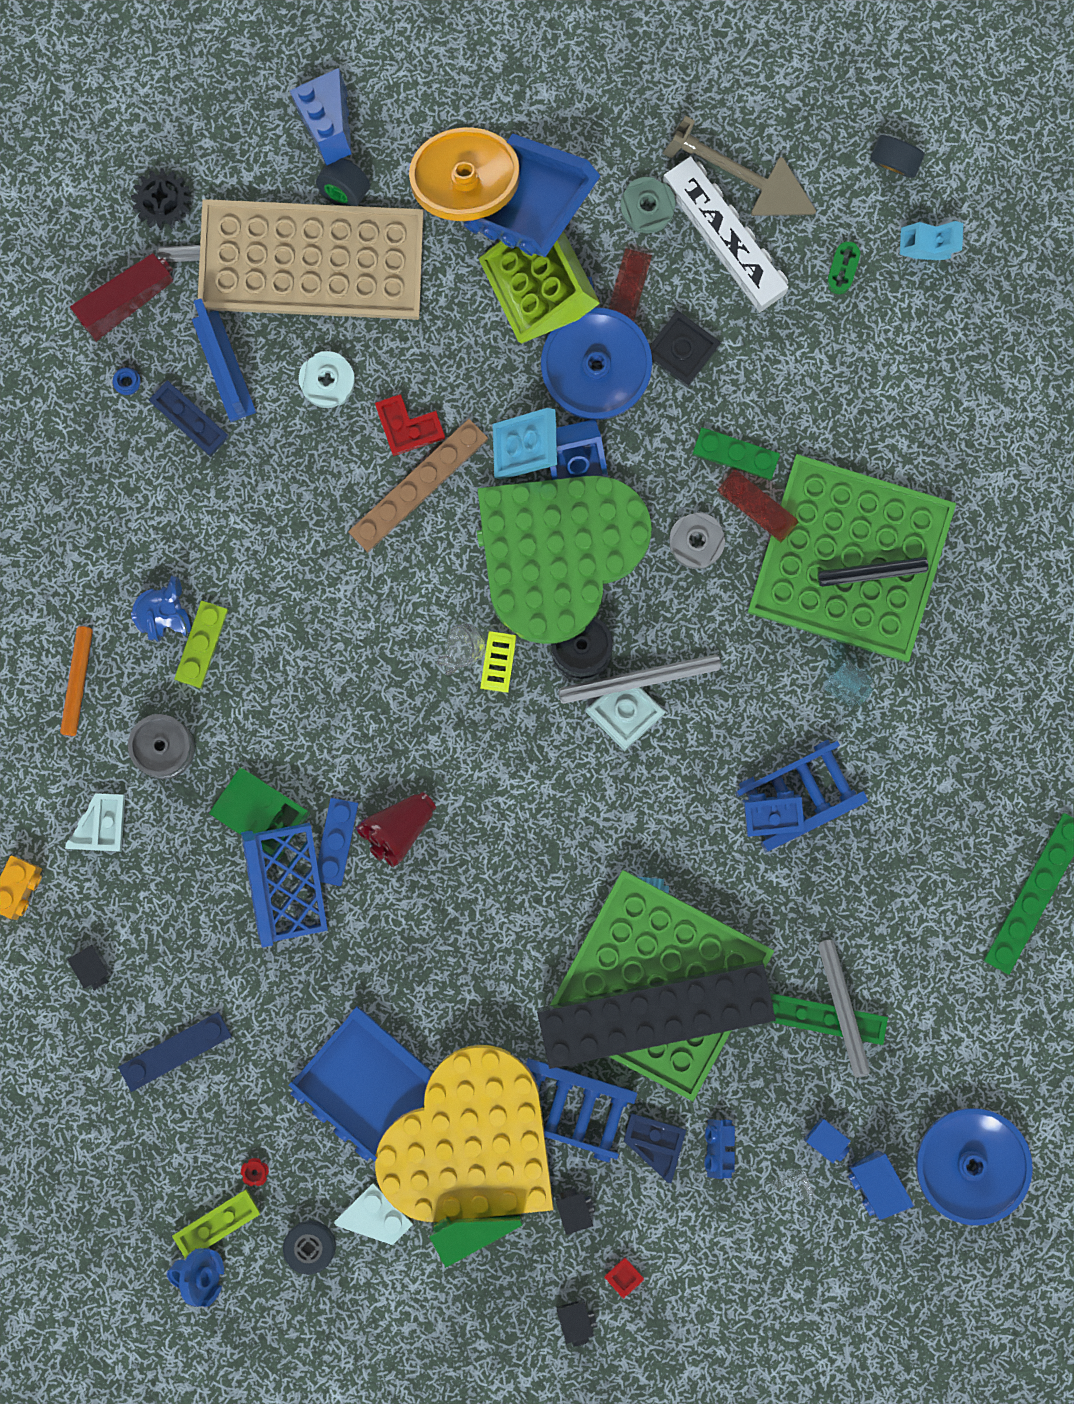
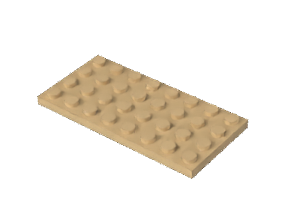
(310, 259)

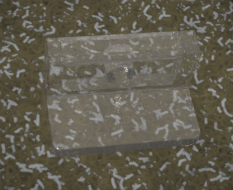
(800, 1182)

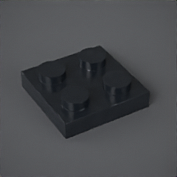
(683, 348)

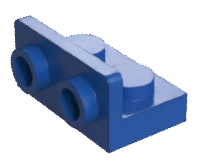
(773, 814)

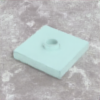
(625, 715)

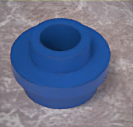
(123, 373)

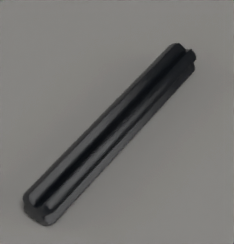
(872, 571)

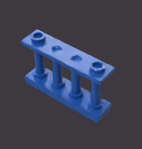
(823, 810)
(592, 1090)

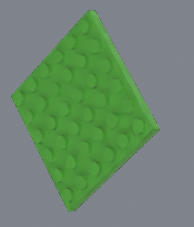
(844, 524)
(651, 939)

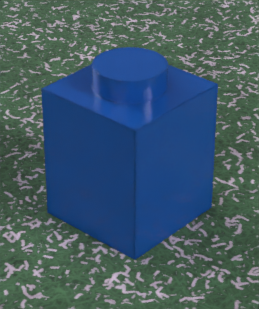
(828, 1141)

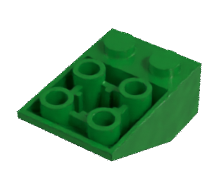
(257, 807)

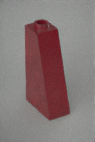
(122, 296)

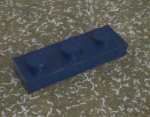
(188, 418)

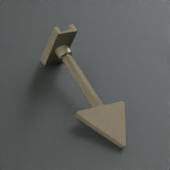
(779, 193)

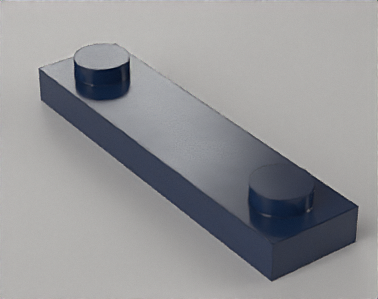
(175, 1051)

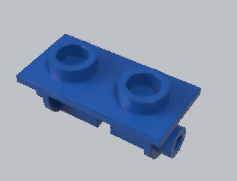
(718, 1162)

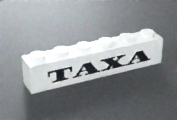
(725, 234)

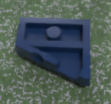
(655, 1143)

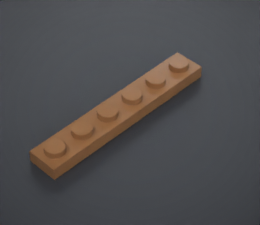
(418, 485)

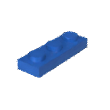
(336, 841)

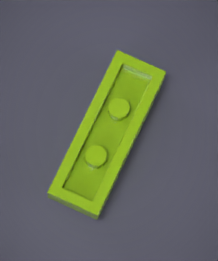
(201, 644)
(217, 1223)

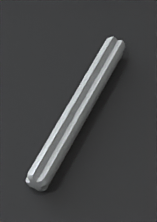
(844, 1008)

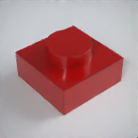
(624, 1277)

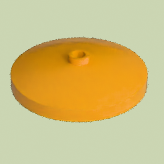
(464, 174)

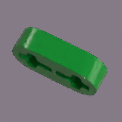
(849, 270)

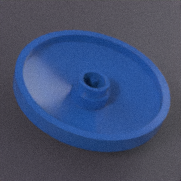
(602, 338)
(1000, 1172)

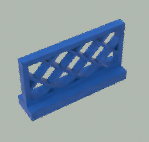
(222, 363)
(260, 890)

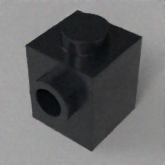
(575, 1210)
(576, 1322)

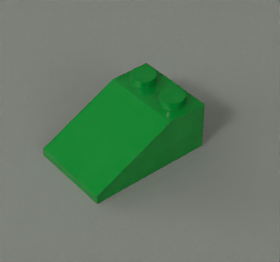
(467, 1235)

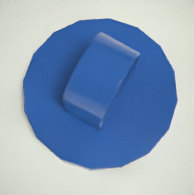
(198, 1277)

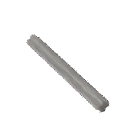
(639, 678)

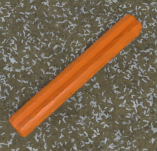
(76, 681)

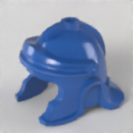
(161, 609)

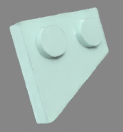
(101, 825)
(374, 1217)

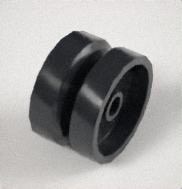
(586, 663)

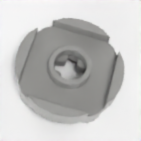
(692, 526)

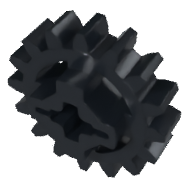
(173, 200)

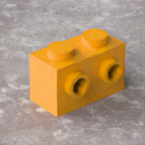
(16, 885)

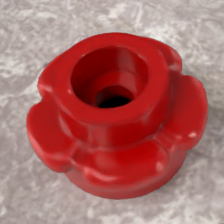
(254, 1164)

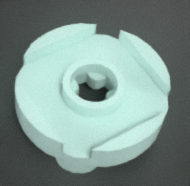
(317, 367)

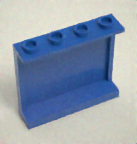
(546, 199)
(362, 1082)

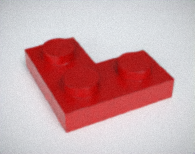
(406, 433)

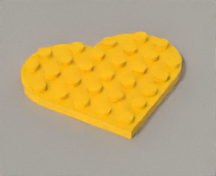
(472, 1146)

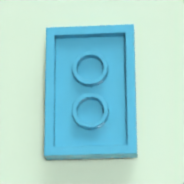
(525, 443)

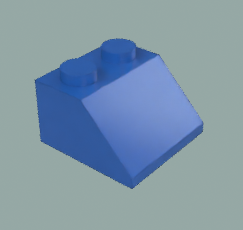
(579, 451)
(879, 1185)

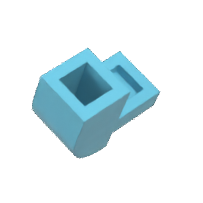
(931, 242)

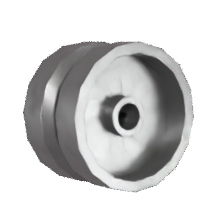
(177, 752)

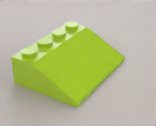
(539, 290)

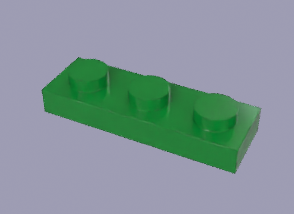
(736, 454)

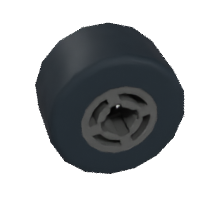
(313, 1238)

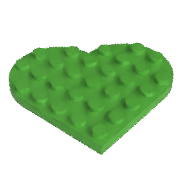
(556, 548)

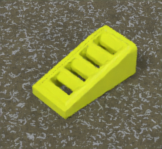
(502, 638)

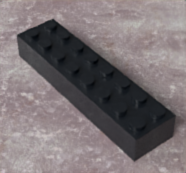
(656, 1014)

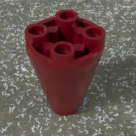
(397, 827)

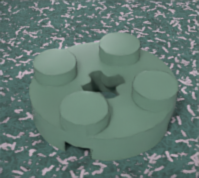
(640, 219)

